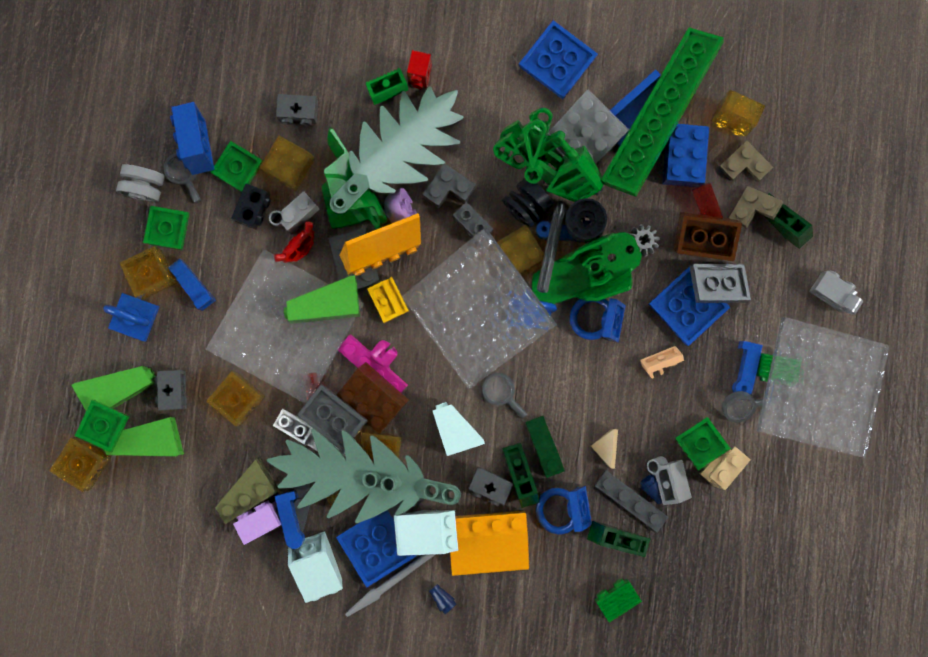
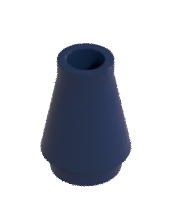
(650, 486)
(443, 600)

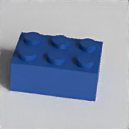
(192, 138)
(686, 156)

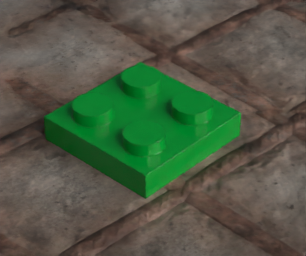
(236, 166)
(166, 228)
(102, 426)
(702, 443)

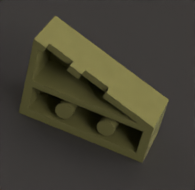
(249, 491)

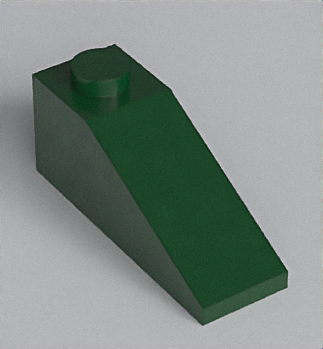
(792, 226)
(544, 447)
(521, 475)
(618, 539)

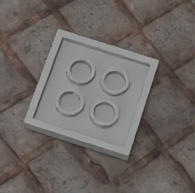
(591, 125)

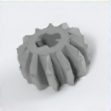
(650, 244)

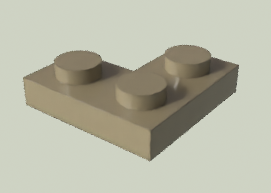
(746, 158)
(752, 202)

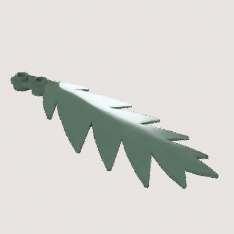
(402, 143)
(357, 476)

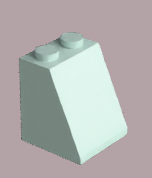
(455, 430)
(426, 532)
(315, 568)

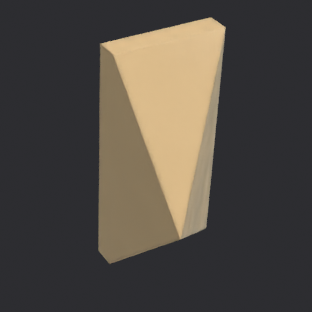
(606, 447)

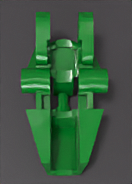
(575, 173)

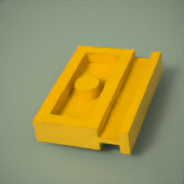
(387, 300)

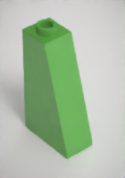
(326, 303)
(115, 387)
(150, 439)

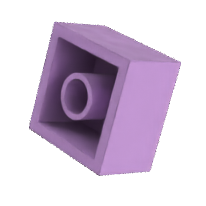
(256, 524)

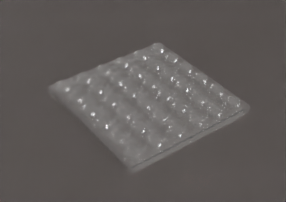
(478, 309)
(267, 344)
(823, 387)

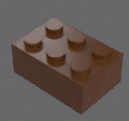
(707, 236)
(372, 397)

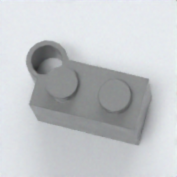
(295, 213)
(836, 292)
(670, 480)

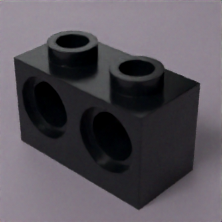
(246, 205)

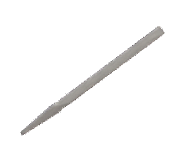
(374, 594)

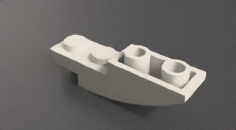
(296, 428)

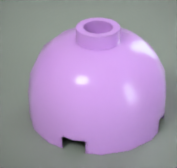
(398, 206)

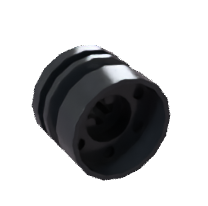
(524, 206)
(580, 211)

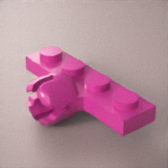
(376, 358)

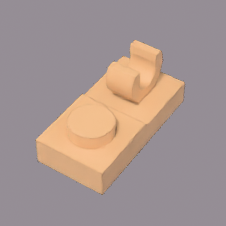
(660, 360)

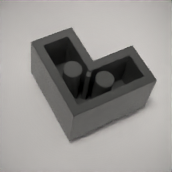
(448, 183)

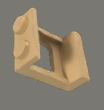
(725, 468)

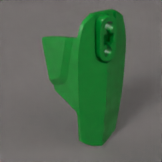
(336, 176)
(589, 272)

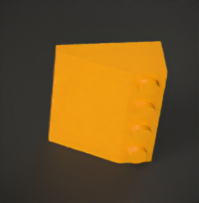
(381, 245)
(491, 543)

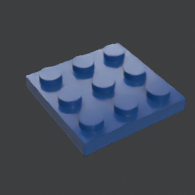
(558, 59)
(680, 311)
(373, 548)

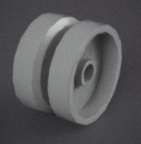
(140, 183)

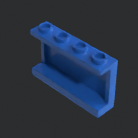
(632, 103)

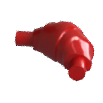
(298, 246)

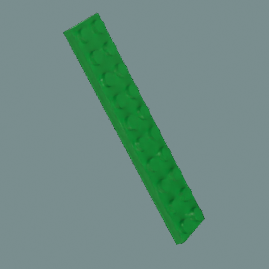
(662, 111)

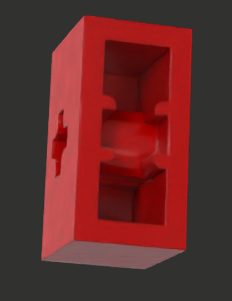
(419, 69)

